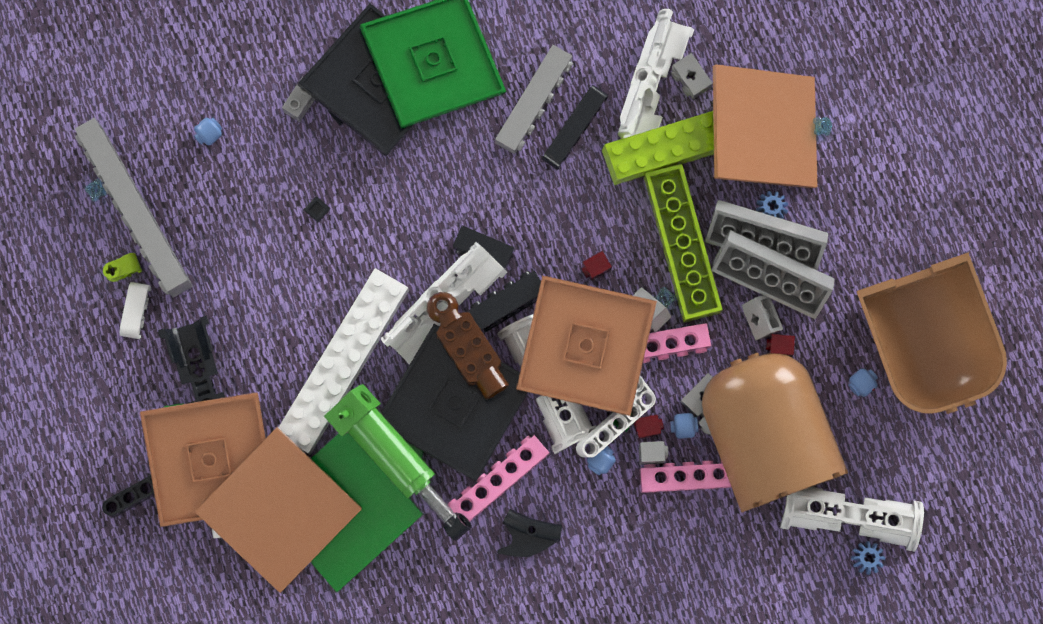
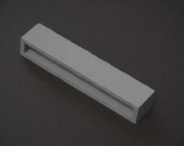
(534, 99)

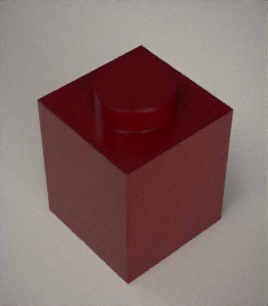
(596, 266)
(780, 344)
(648, 426)

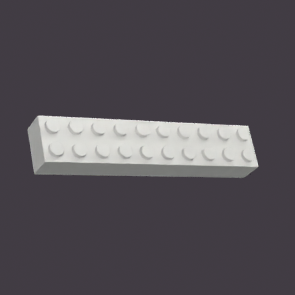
(343, 359)

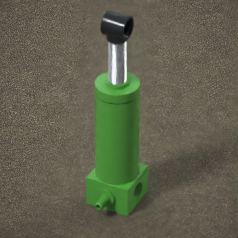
(391, 453)

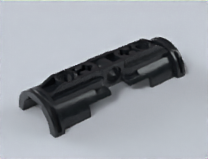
(179, 343)

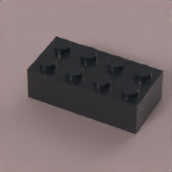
(507, 302)

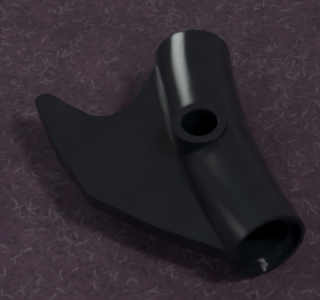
(527, 544)

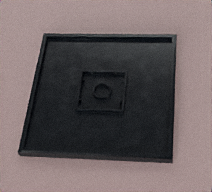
(352, 88)
(446, 415)

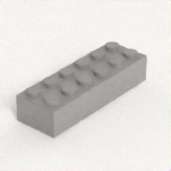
(780, 235)
(773, 274)

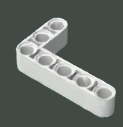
(625, 421)

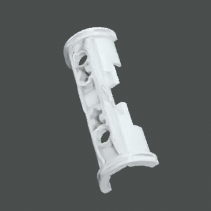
(663, 43)
(479, 275)
(561, 432)
(905, 533)

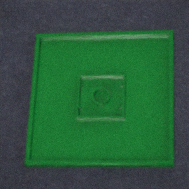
(432, 60)
(379, 522)

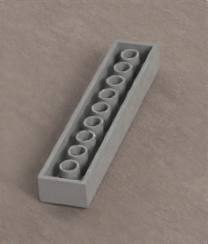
(133, 207)

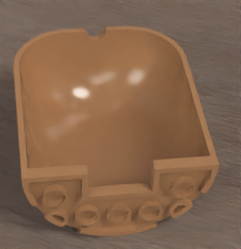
(936, 336)
(770, 429)

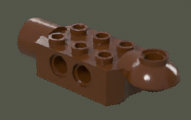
(467, 346)

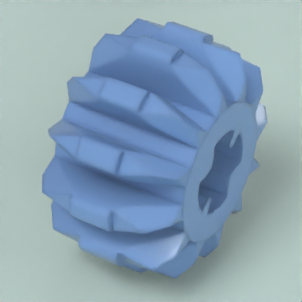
(778, 204)
(867, 549)

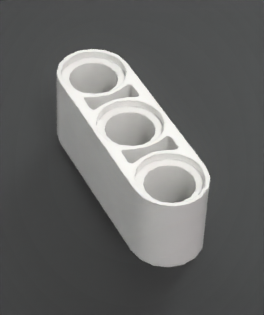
(134, 308)

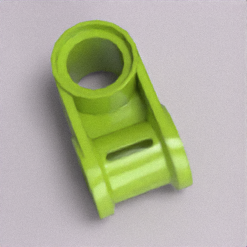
(124, 267)

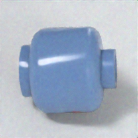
(207, 131)
(863, 382)
(684, 425)
(602, 461)

